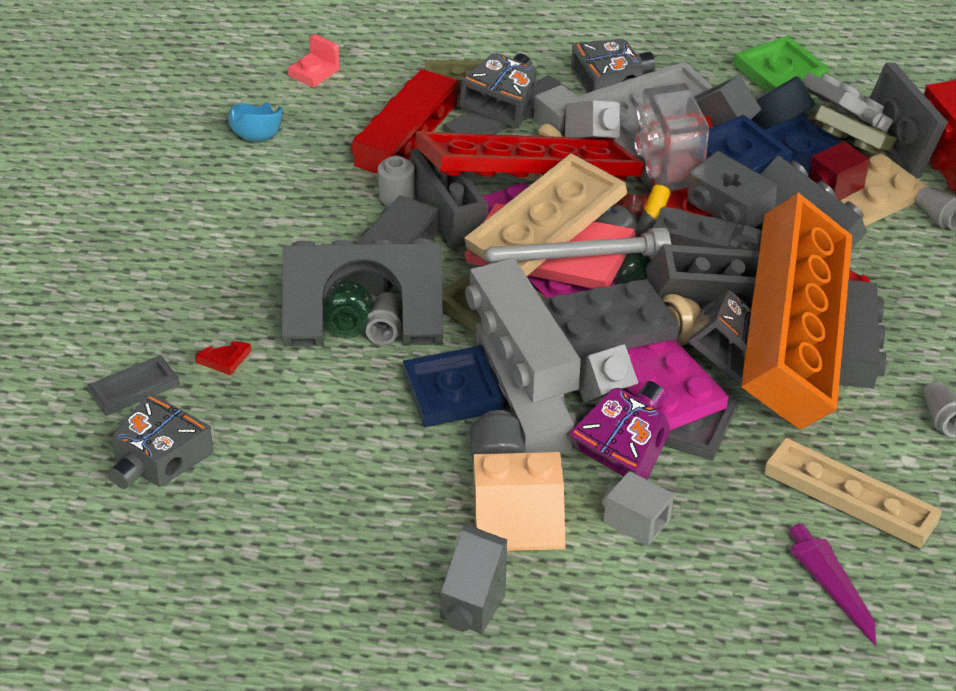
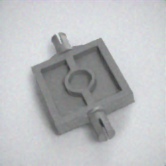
(847, 99)

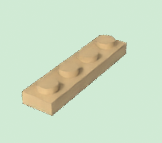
(853, 492)

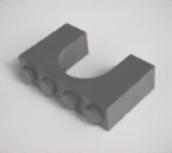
(314, 269)

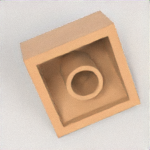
(520, 499)

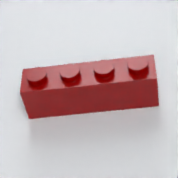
(417, 107)

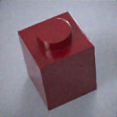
(841, 169)

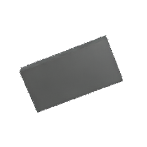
(133, 385)

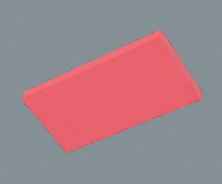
(580, 271)

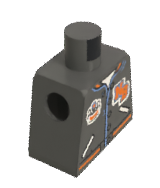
(608, 63)
(500, 88)
(723, 333)
(158, 443)

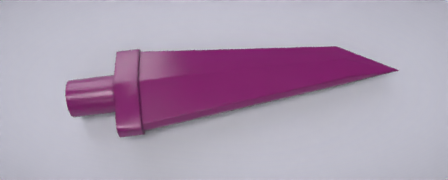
(824, 566)

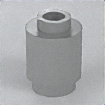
(395, 179)

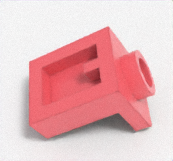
(318, 64)

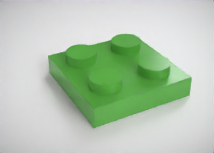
(777, 63)

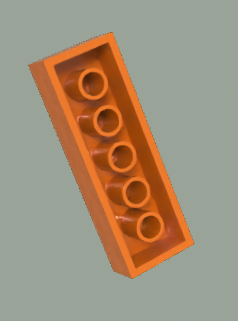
(798, 313)

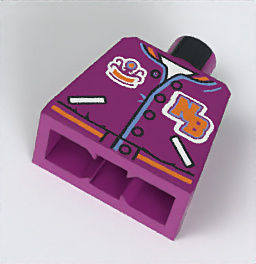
(625, 430)

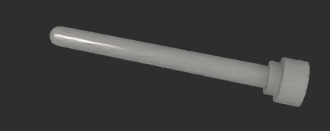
(647, 244)

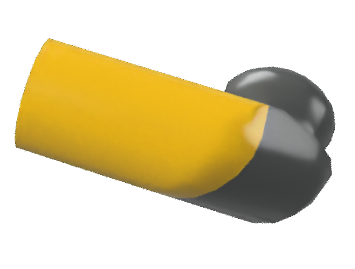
(657, 199)

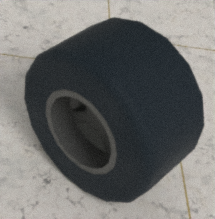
(783, 103)

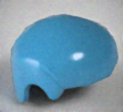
(255, 123)

